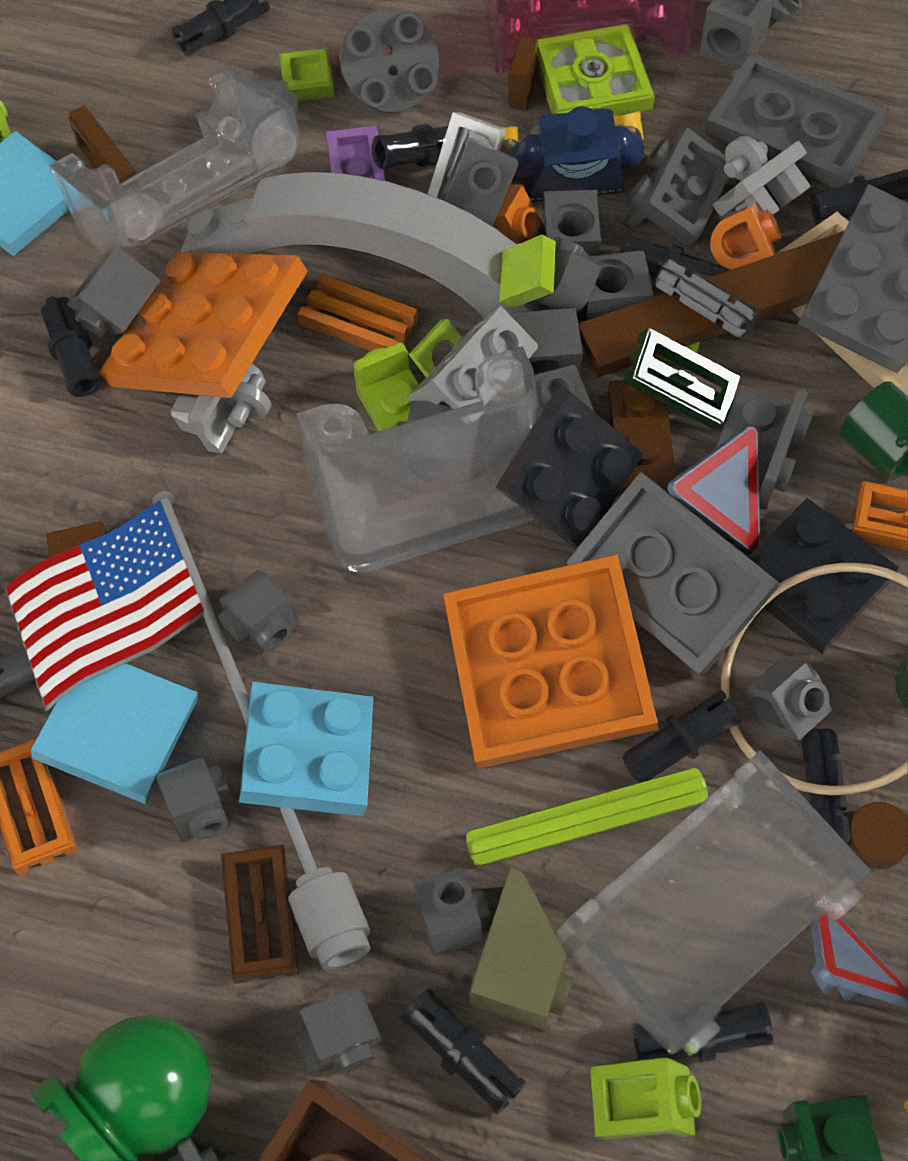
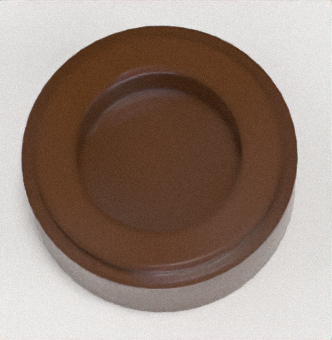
(879, 835)

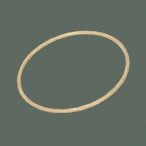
(729, 656)

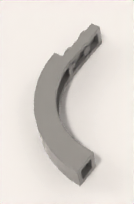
(365, 218)

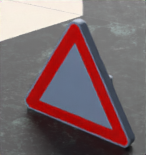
(726, 489)
(851, 965)

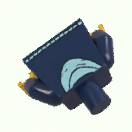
(576, 151)

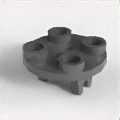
(411, 54)

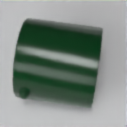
(880, 429)

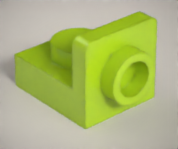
(384, 384)
(644, 1099)

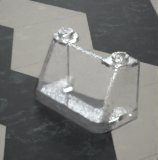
(244, 140)
(422, 480)
(713, 905)

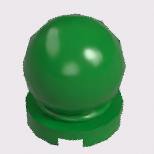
(133, 1091)

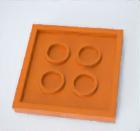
(204, 323)
(549, 662)

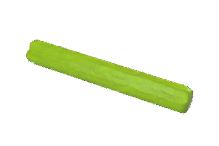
(586, 817)

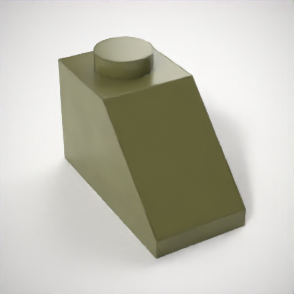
(521, 961)

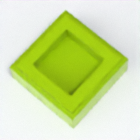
(308, 73)
(527, 271)

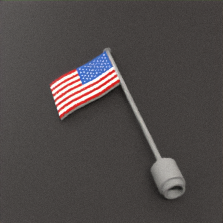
(124, 600)

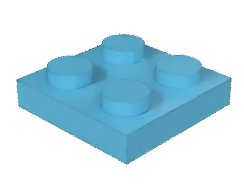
(307, 749)

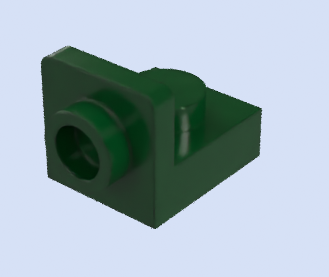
(828, 1131)

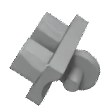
(748, 163)
(217, 417)

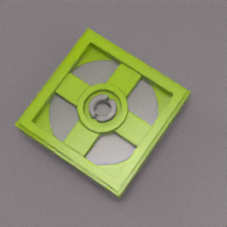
(594, 71)

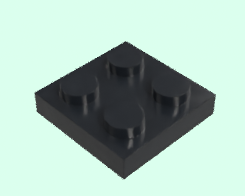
(569, 468)
(826, 603)

